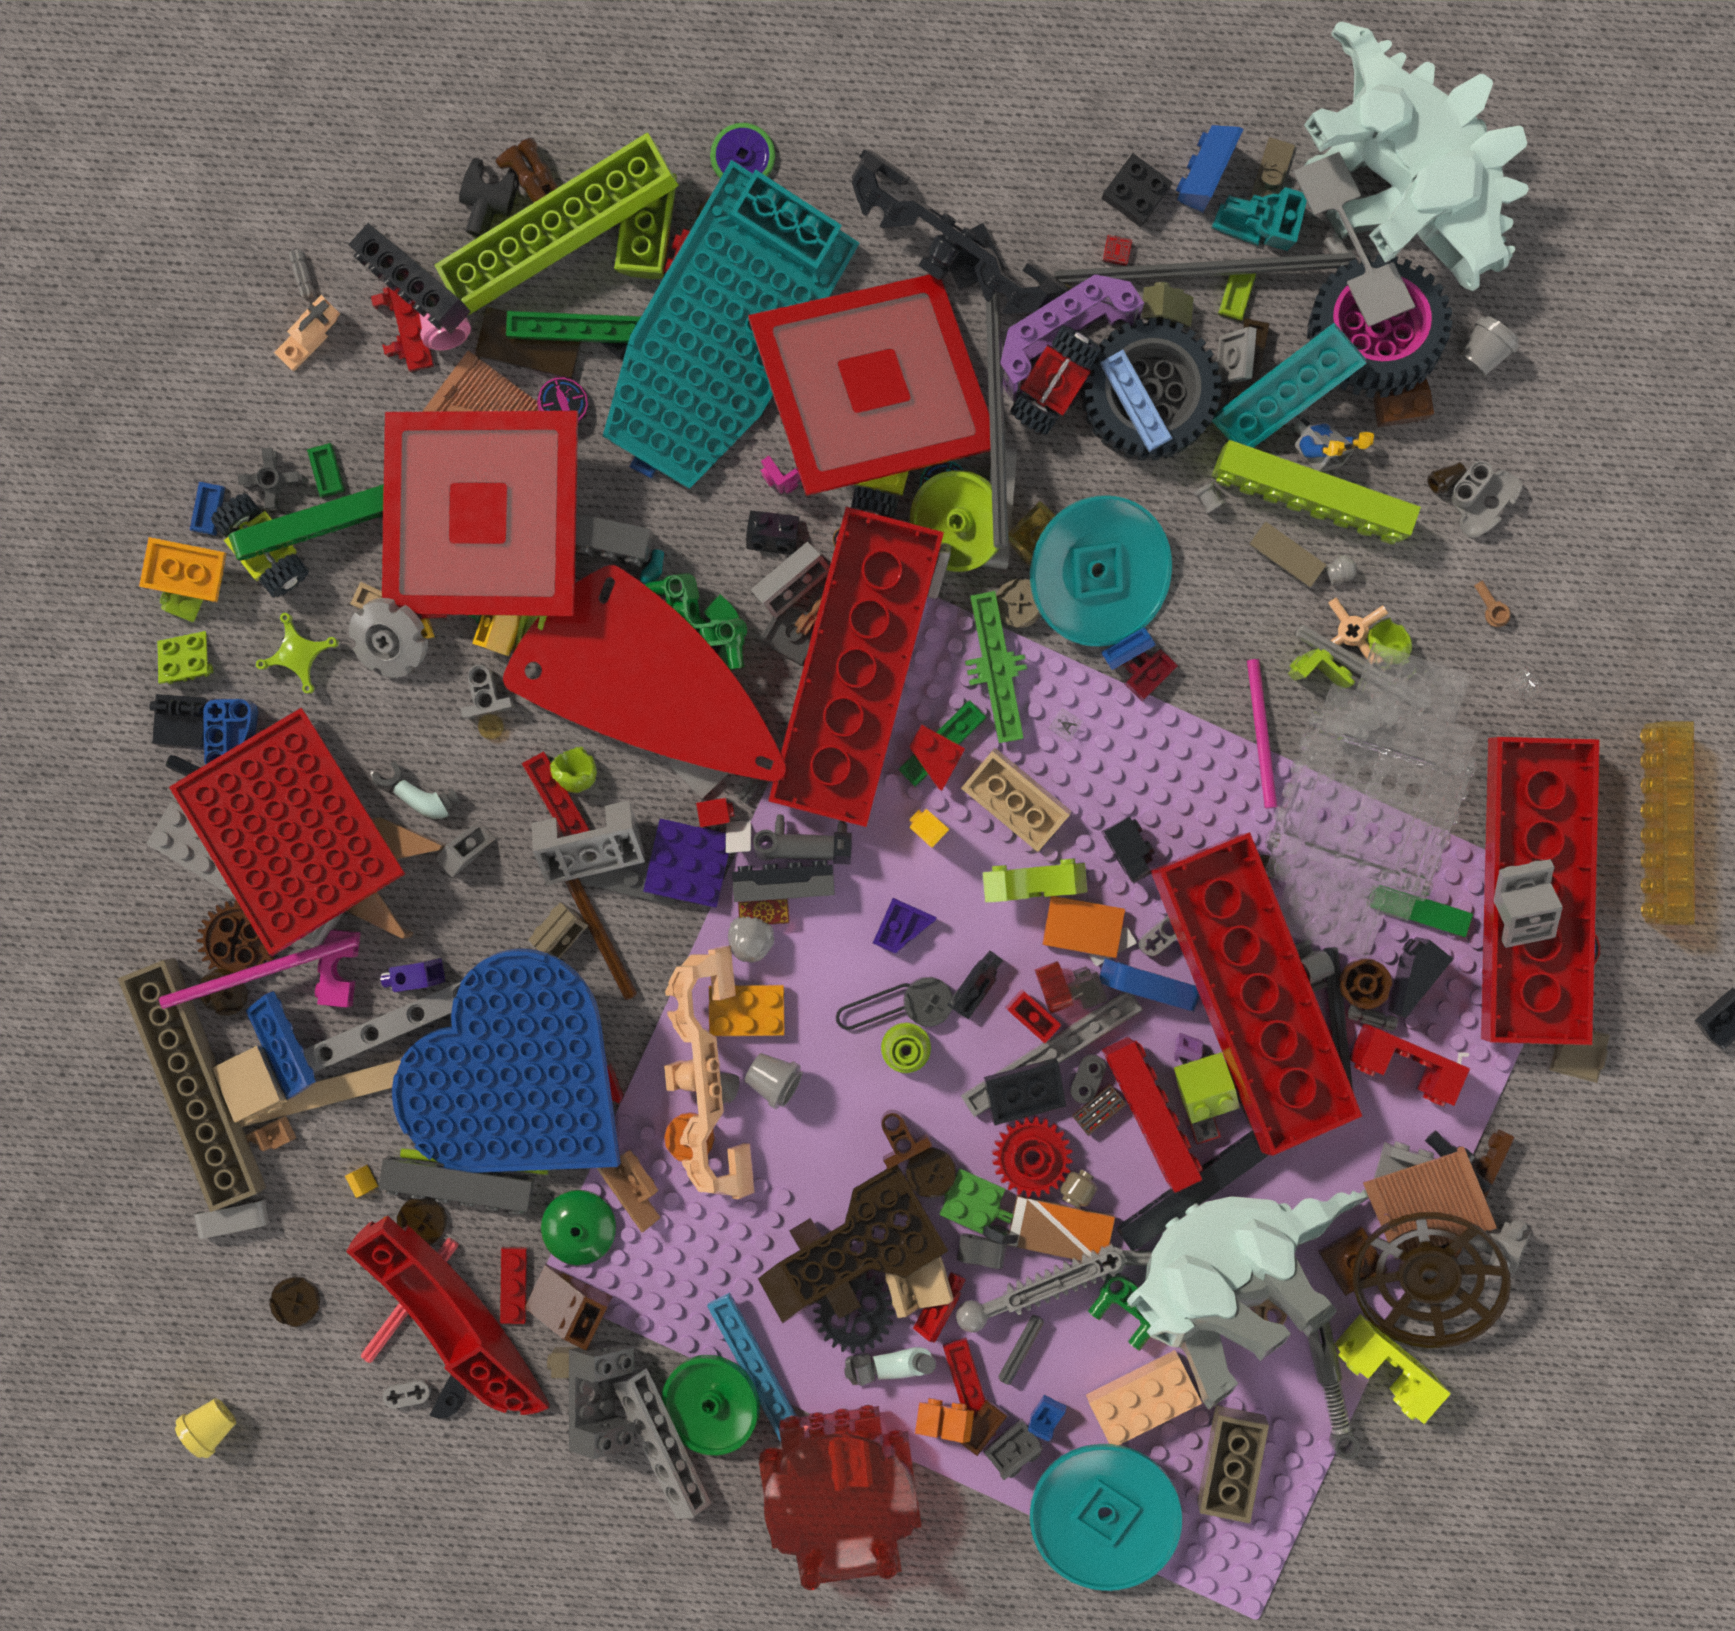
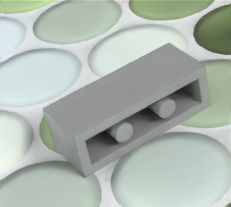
(791, 580)

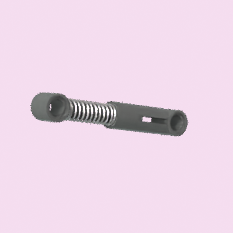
(1328, 1374)

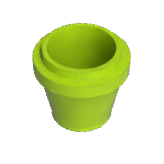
(905, 1035)

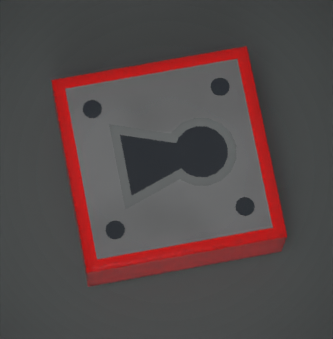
(1204, 1130)

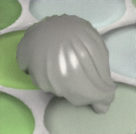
(750, 938)

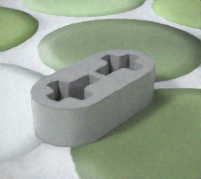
(408, 1399)

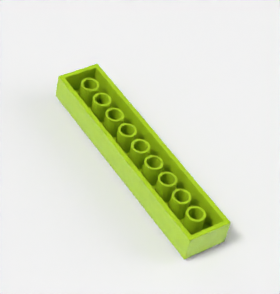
(557, 223)

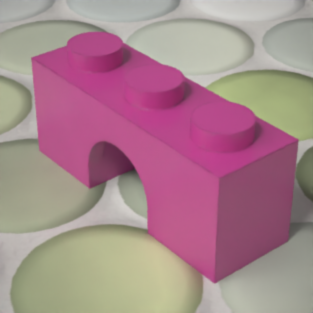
(332, 988)

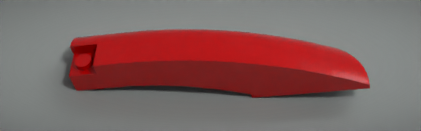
(449, 1316)

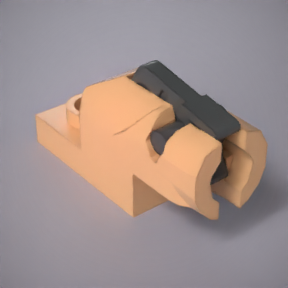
(307, 333)

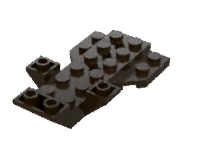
(828, 1265)

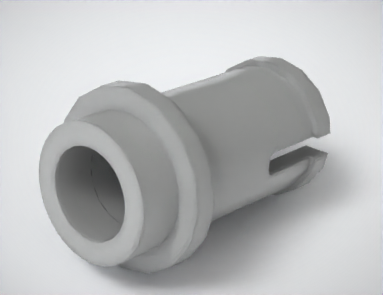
(1336, 247)

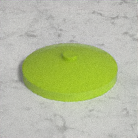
(962, 509)

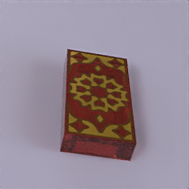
(770, 911)

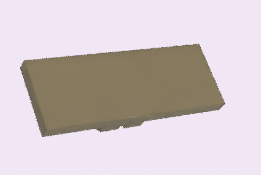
(1272, 168)
(1287, 554)

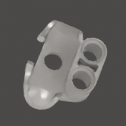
(1475, 516)

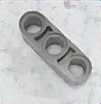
(232, 1219)

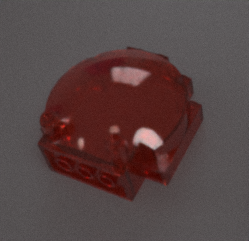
(840, 1495)

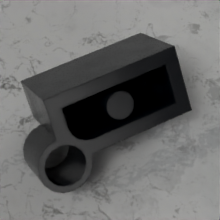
(1130, 848)

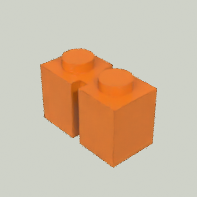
(941, 1420)

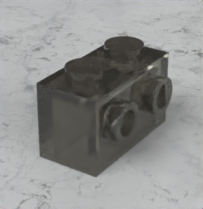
(1086, 987)

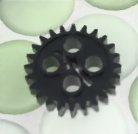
(874, 1317)

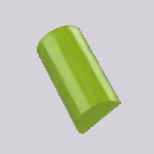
(645, 239)

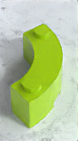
(1029, 882)

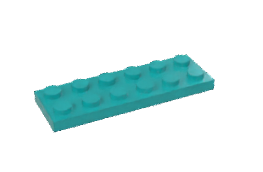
(1290, 388)

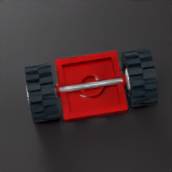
(1055, 380)

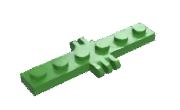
(996, 667)

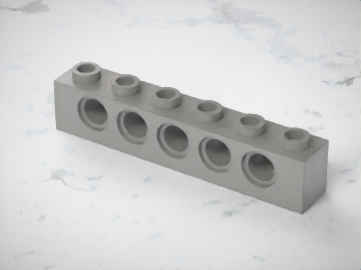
(661, 1444)

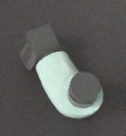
(426, 804)
(895, 1365)

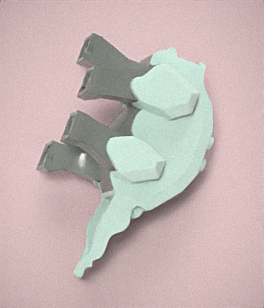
(1221, 1263)

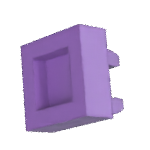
(1188, 1048)

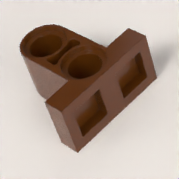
(901, 1132)

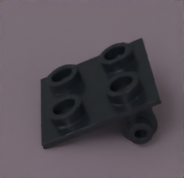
(178, 720)

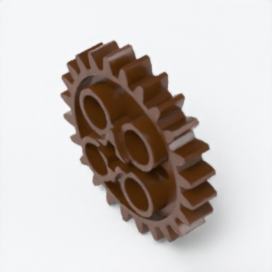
(216, 933)

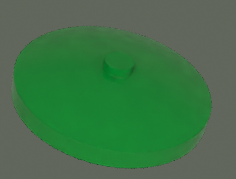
(711, 1404)

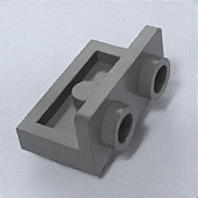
(1013, 1449)

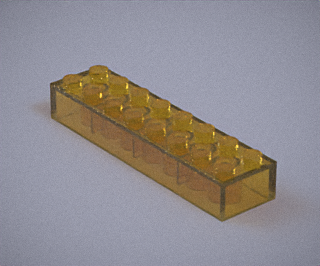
(1668, 823)

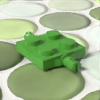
(974, 1202)

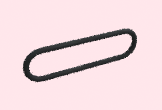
(867, 999)

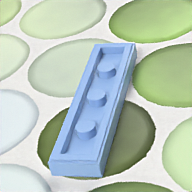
(1135, 400)

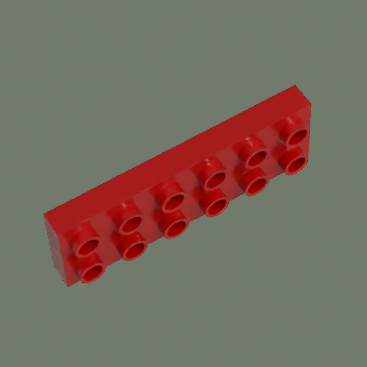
(856, 666)
(1541, 810)
(1256, 994)

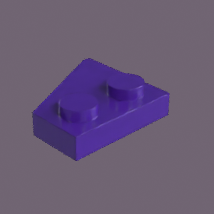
(901, 925)

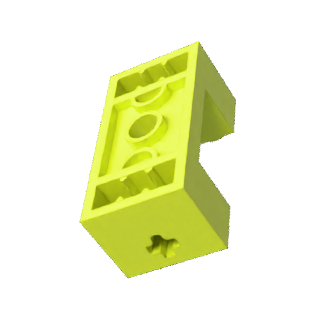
(1417, 1387)

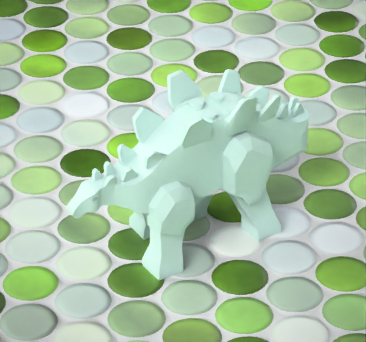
(1432, 154)

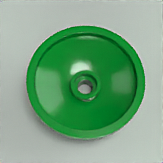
(590, 1215)

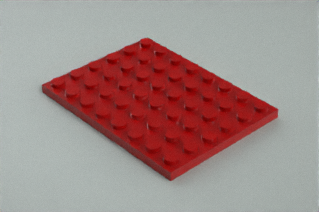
(286, 831)

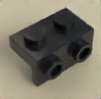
(772, 532)
(1719, 1021)

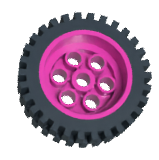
(1423, 327)

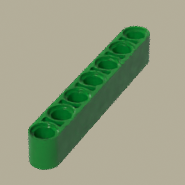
(307, 523)

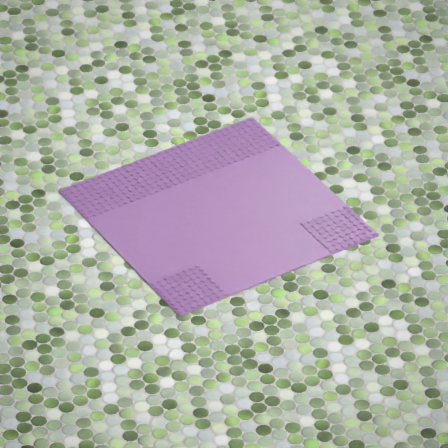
(1187, 791)

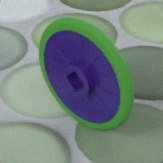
(744, 138)

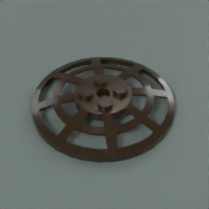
(1432, 1290)

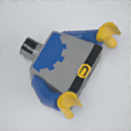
(1325, 446)

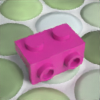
(774, 477)

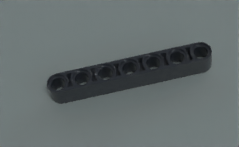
(1215, 1176)

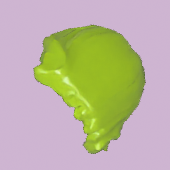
(1390, 635)
(574, 770)

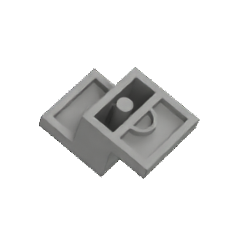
(1527, 903)

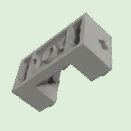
(613, 846)

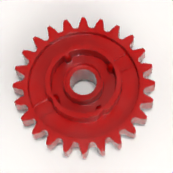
(1032, 1175)

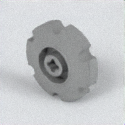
(388, 637)

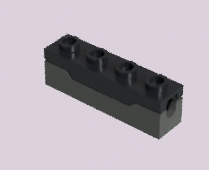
(783, 882)

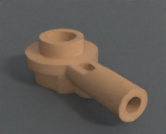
(1497, 613)
(806, 622)

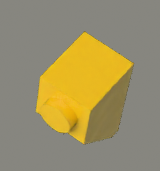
(927, 827)

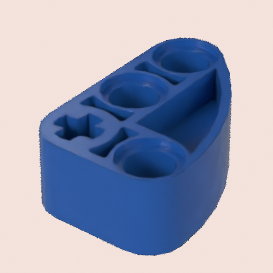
(234, 727)

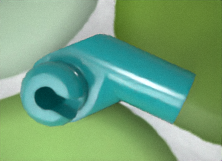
(654, 568)

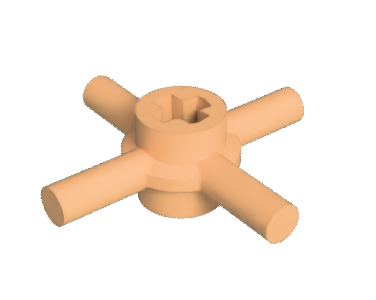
(1364, 624)

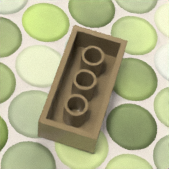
(1232, 1464)

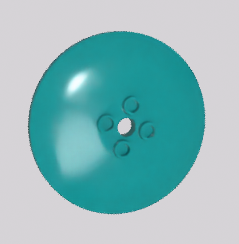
(1132, 578)
(1111, 1549)

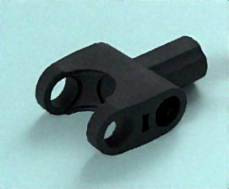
(486, 197)

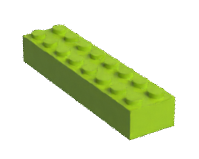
(1315, 492)

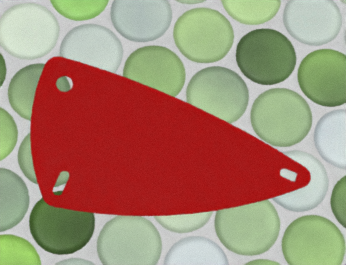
(642, 679)

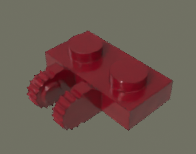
(1150, 675)

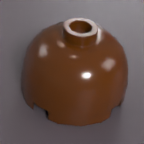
(1365, 983)

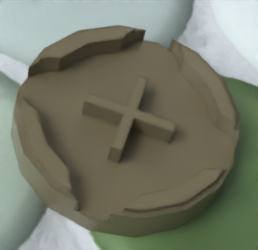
(1017, 604)

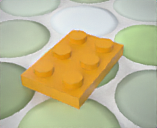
(182, 569)
(752, 1012)

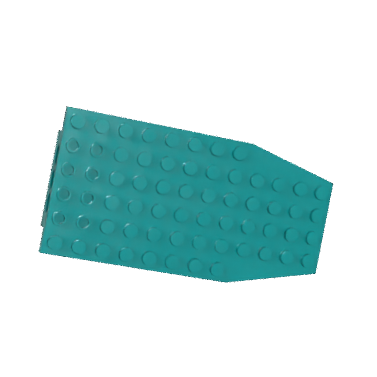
(692, 359)

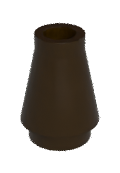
(1446, 477)

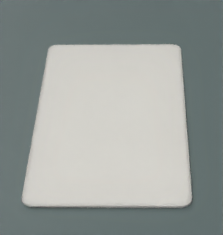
(738, 836)

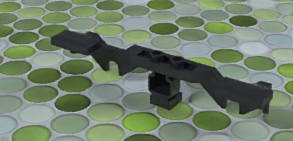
(949, 246)

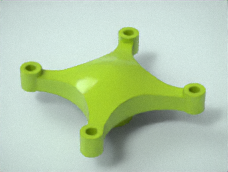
(297, 653)

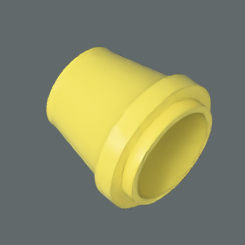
(205, 1428)

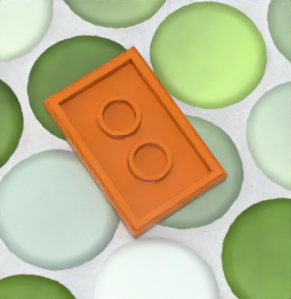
(1083, 926)

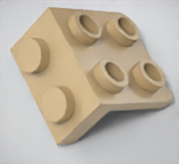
(921, 1289)

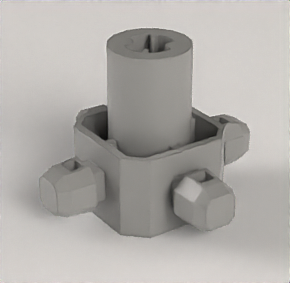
(1511, 1240)

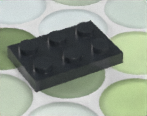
(1025, 1091)

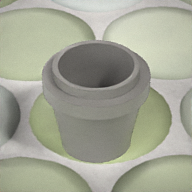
(1488, 345)
(774, 1079)

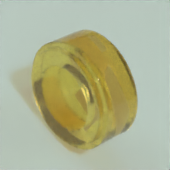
(491, 726)

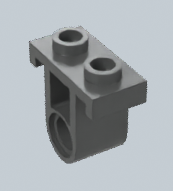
(1316, 964)

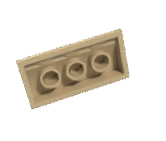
(1016, 799)

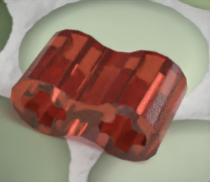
(1054, 987)

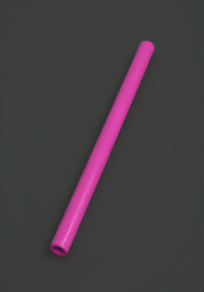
(259, 971)

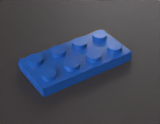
(280, 1045)

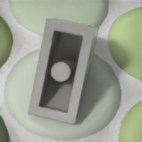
(465, 849)

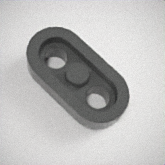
(1087, 1079)

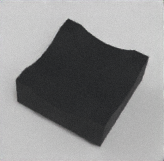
(1136, 190)

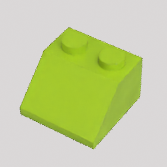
(1206, 1088)

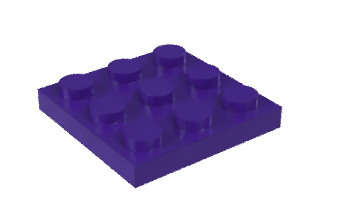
(687, 863)

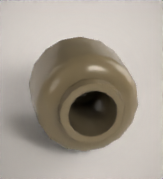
(1078, 1189)

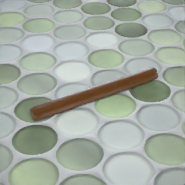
(601, 938)

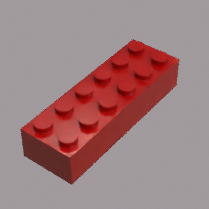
(1152, 1115)

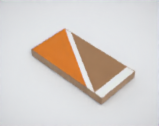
(1059, 1228)

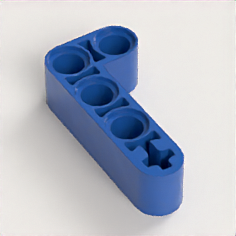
(1149, 985)

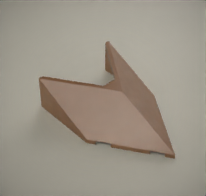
(402, 843)

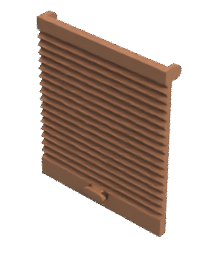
(479, 389)
(1433, 1186)

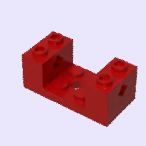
(1441, 1079)

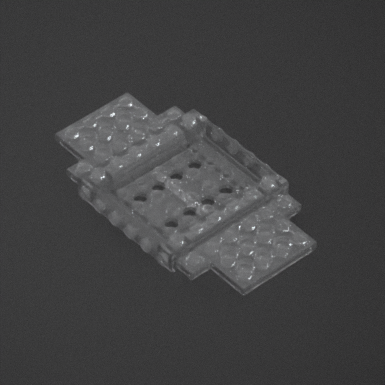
(1395, 726)

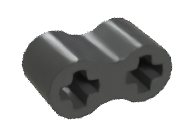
(981, 1251)

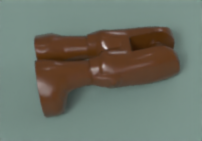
(535, 183)

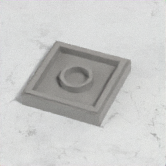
(1236, 356)

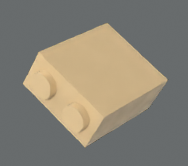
(249, 1086)

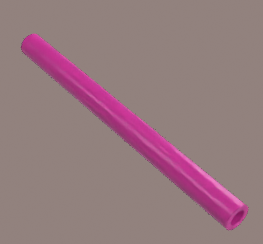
(1262, 735)

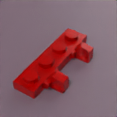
(409, 342)

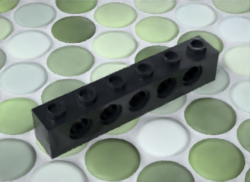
(410, 278)

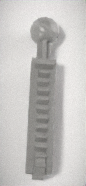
(973, 1315)

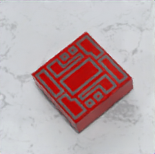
(1117, 250)

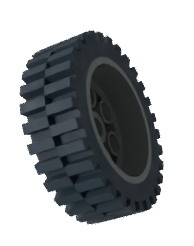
(1189, 373)

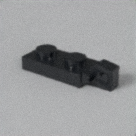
(976, 985)

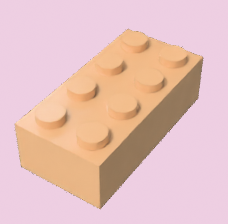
(1143, 1399)

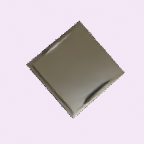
(1581, 1060)

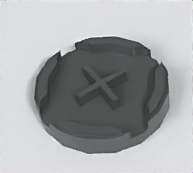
(927, 1001)

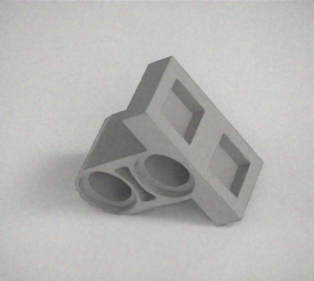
(479, 690)

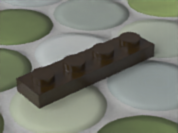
(1261, 336)

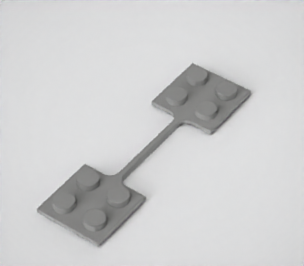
(1380, 290)

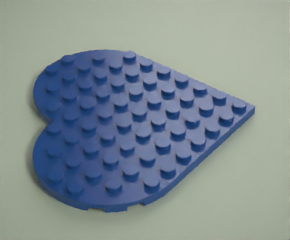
(515, 1074)

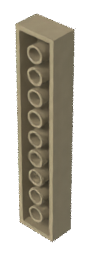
(186, 1077)

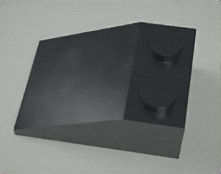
(1416, 973)

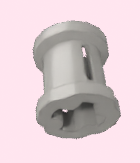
(1209, 497)

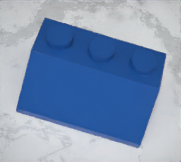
(1208, 166)

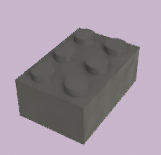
(613, 540)

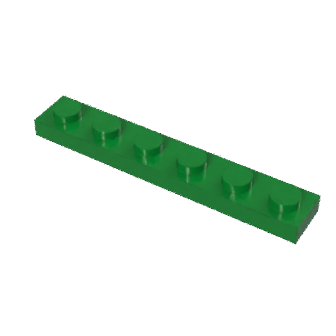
(570, 327)

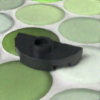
(450, 1399)

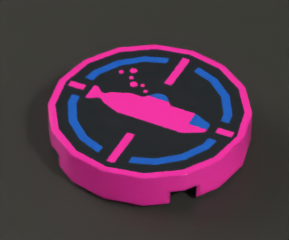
(562, 395)

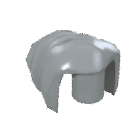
(1341, 570)

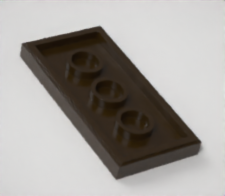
(545, 356)

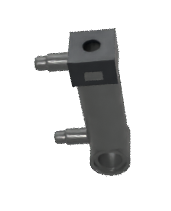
(804, 846)

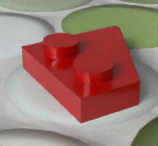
(936, 754)

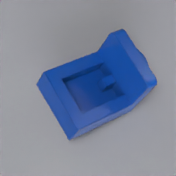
(1046, 1417)

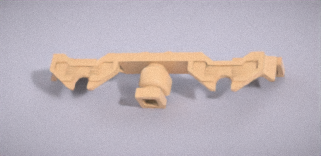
(703, 1074)

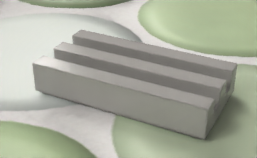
(939, 571)

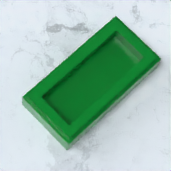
(326, 470)

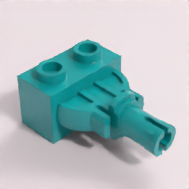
(1272, 216)

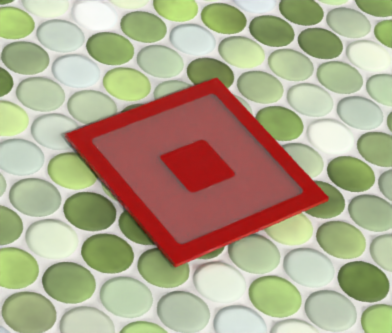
(872, 383)
(480, 512)

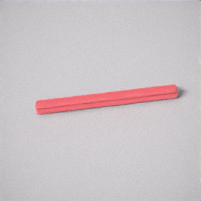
(399, 1313)

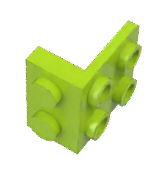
(1323, 660)

